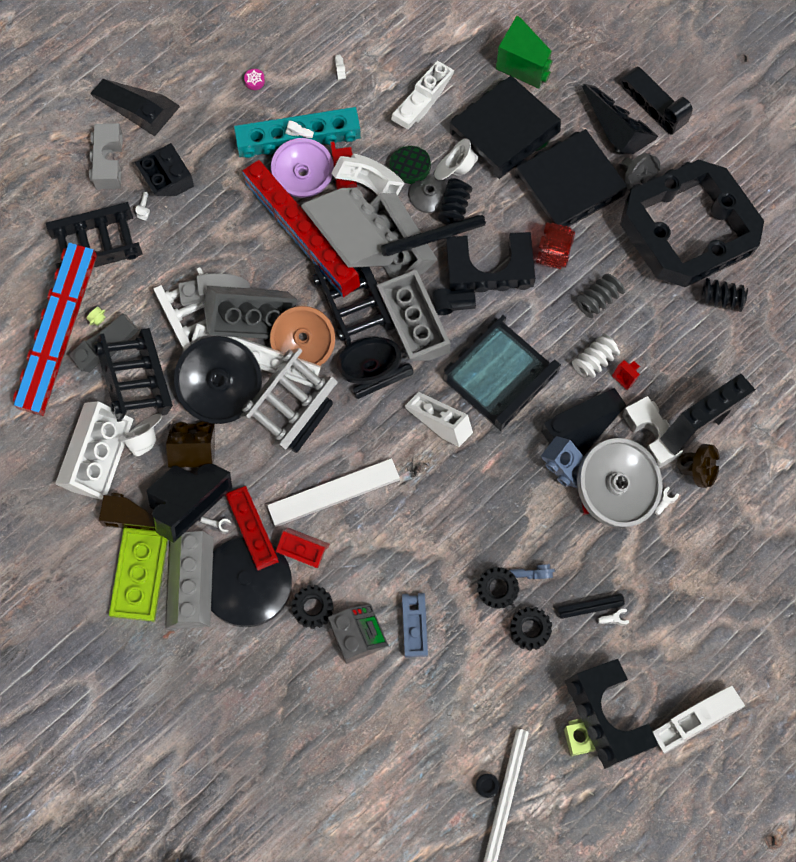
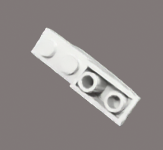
(424, 96)
(698, 718)

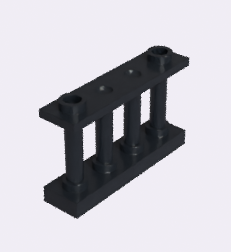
(98, 219)
(368, 282)
(149, 362)

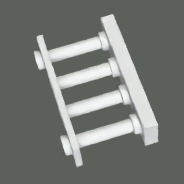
(175, 316)

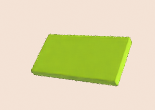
(138, 575)

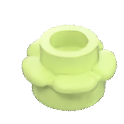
(96, 316)

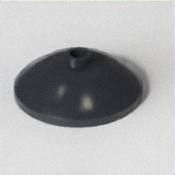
(369, 360)

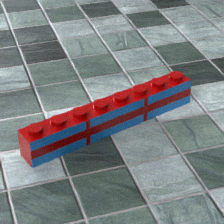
(300, 228)
(55, 329)

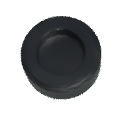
(487, 786)

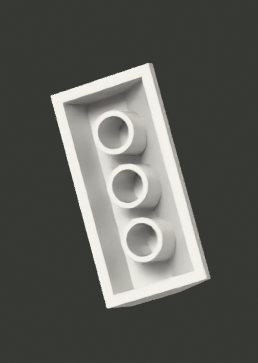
(93, 451)

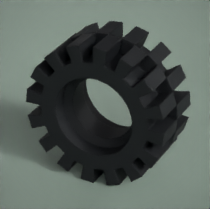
(484, 587)
(312, 593)
(540, 618)

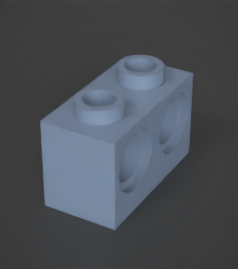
(563, 460)

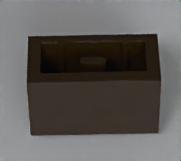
(191, 444)

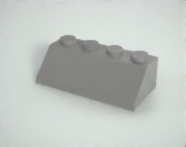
(400, 223)
(414, 317)
(190, 581)

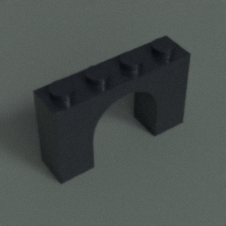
(465, 276)
(714, 407)
(610, 743)

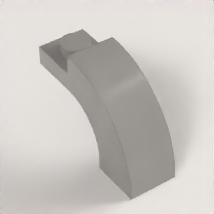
(195, 291)

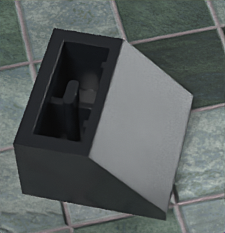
(165, 172)

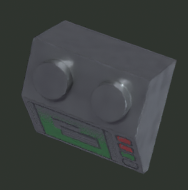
(357, 632)

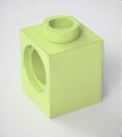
(575, 747)

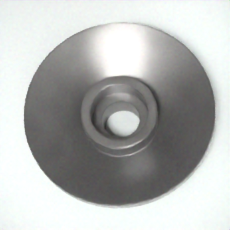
(426, 201)

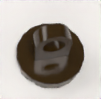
(703, 466)

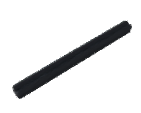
(433, 235)

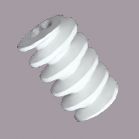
(596, 355)

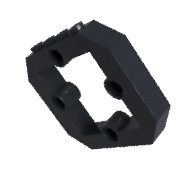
(729, 205)

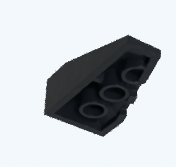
(621, 130)

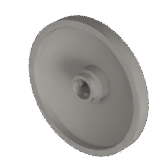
(619, 483)

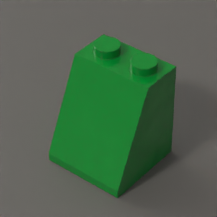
(524, 55)

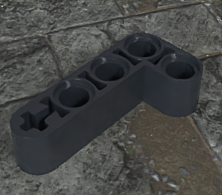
(655, 101)

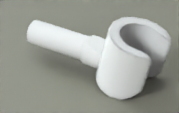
(142, 212)
(217, 524)

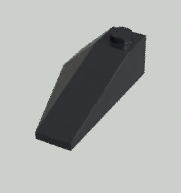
(140, 106)
(585, 421)

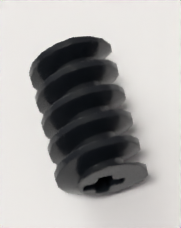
(454, 201)
(724, 294)

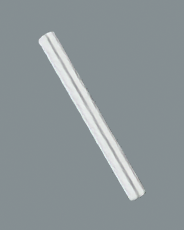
(506, 796)

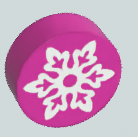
(254, 79)

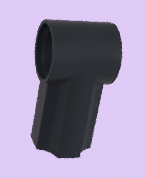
(447, 301)

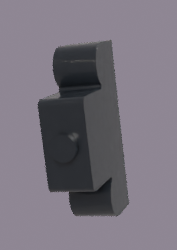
(184, 498)

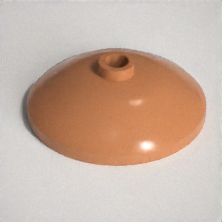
(308, 320)

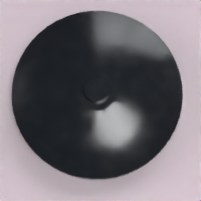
(217, 379)
(243, 593)

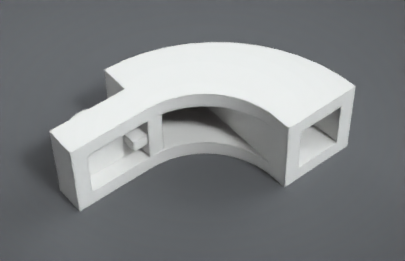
(369, 173)

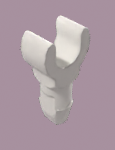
(340, 68)
(295, 130)
(665, 501)
(614, 618)

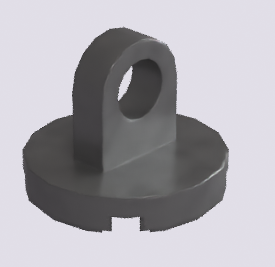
(640, 169)

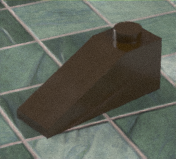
(123, 513)

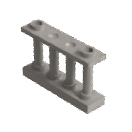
(296, 419)

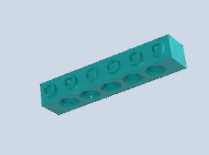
(322, 121)

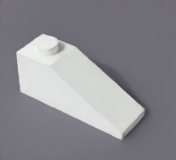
(442, 419)

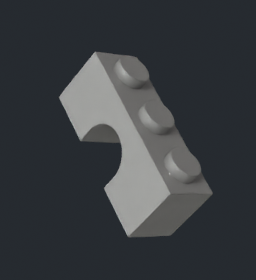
(105, 140)

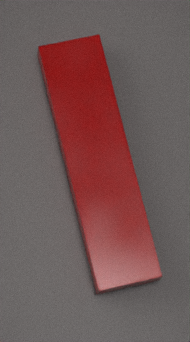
(251, 528)

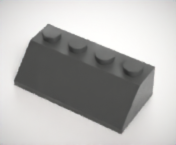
(244, 311)

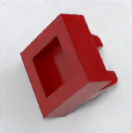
(626, 374)

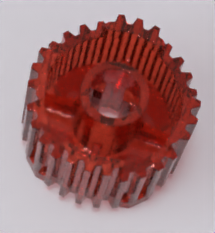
(555, 245)

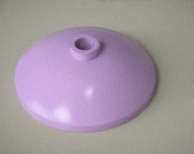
(302, 156)

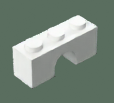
(646, 415)

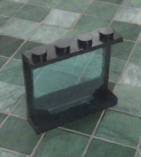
(499, 373)

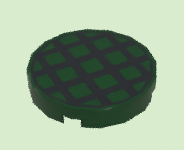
(410, 164)

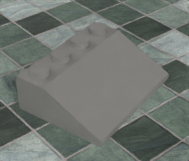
(351, 227)

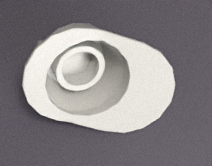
(456, 162)
(142, 436)

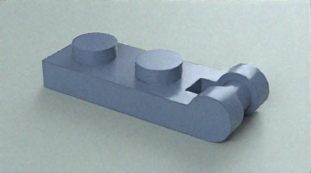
(414, 626)

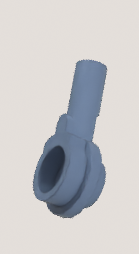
(542, 572)

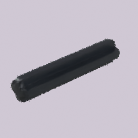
(400, 373)
(310, 426)
(591, 606)

